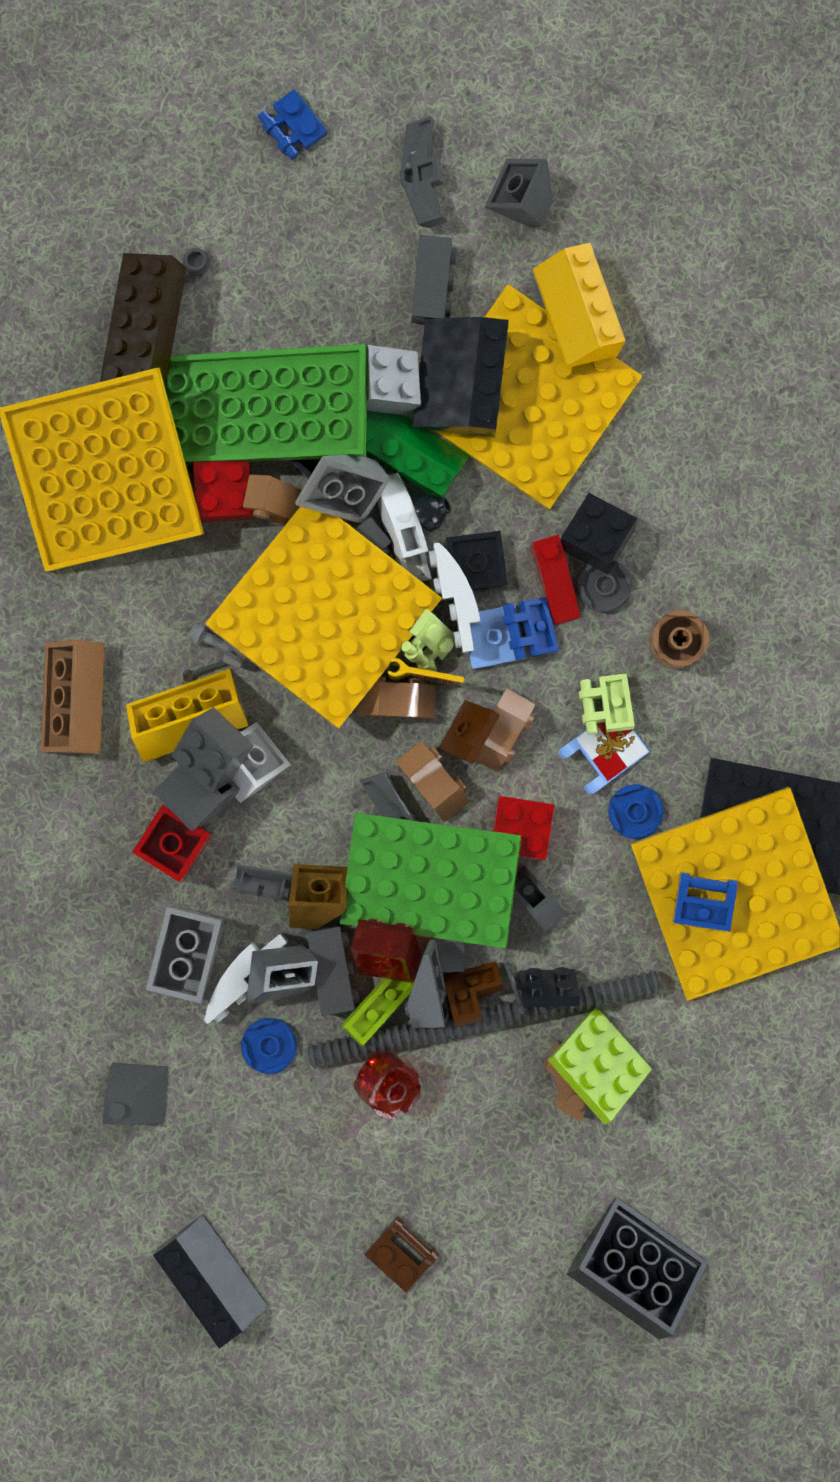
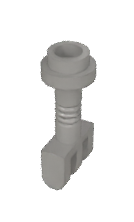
(232, 656)

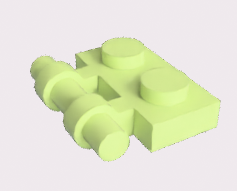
(433, 635)
(616, 704)

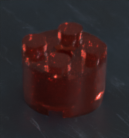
(387, 1085)

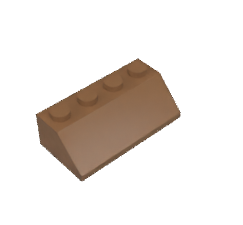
(72, 697)

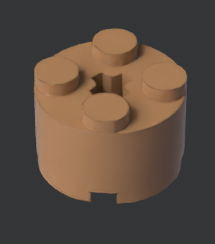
(689, 629)

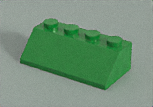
(413, 453)

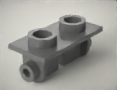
(275, 883)

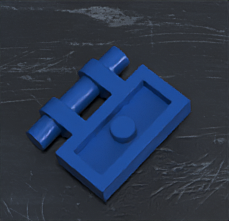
(298, 118)
(537, 627)

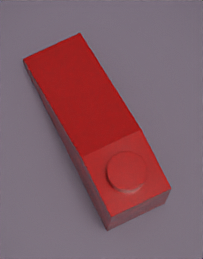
(555, 579)

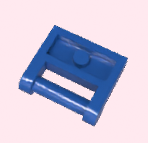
(704, 911)

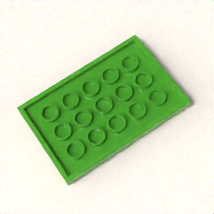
(432, 878)

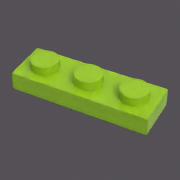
(376, 1009)

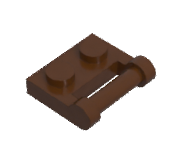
(395, 1261)

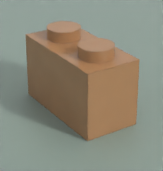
(271, 499)

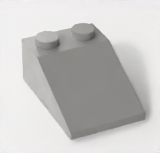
(344, 487)

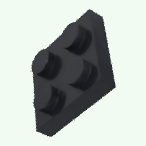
(480, 559)
(549, 987)

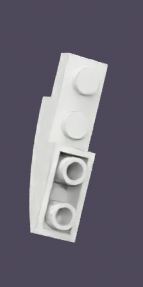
(404, 528)
(454, 585)
(234, 982)

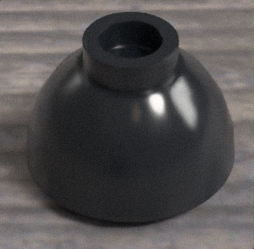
(431, 511)

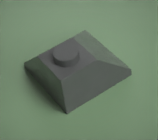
(522, 191)
(135, 1094)

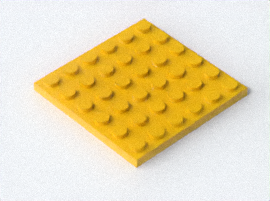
(545, 410)
(101, 469)
(323, 612)
(779, 900)

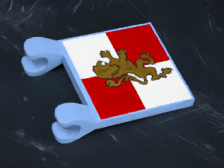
(607, 753)

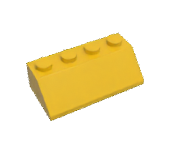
(579, 306)
(163, 718)

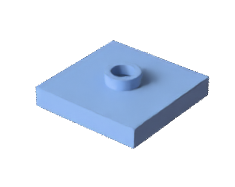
(491, 640)

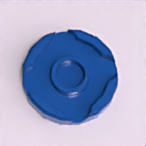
(628, 817)
(268, 1045)

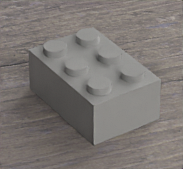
(185, 954)

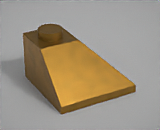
(316, 895)

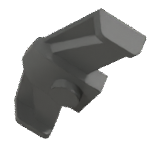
(422, 173)
(386, 797)

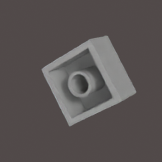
(392, 380)

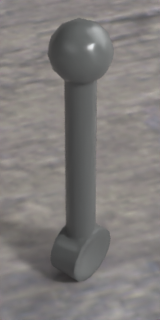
(188, 675)
(520, 1009)

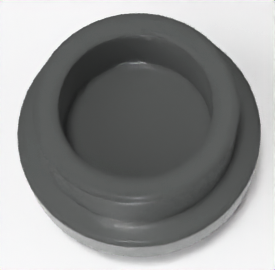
(196, 261)

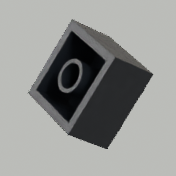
(598, 533)

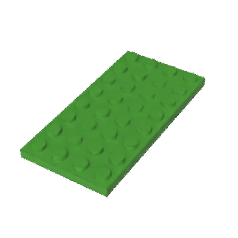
(270, 404)

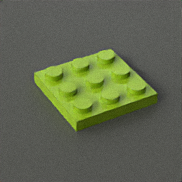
(600, 1065)

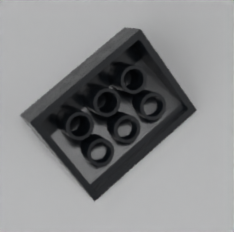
(461, 375)
(638, 1269)

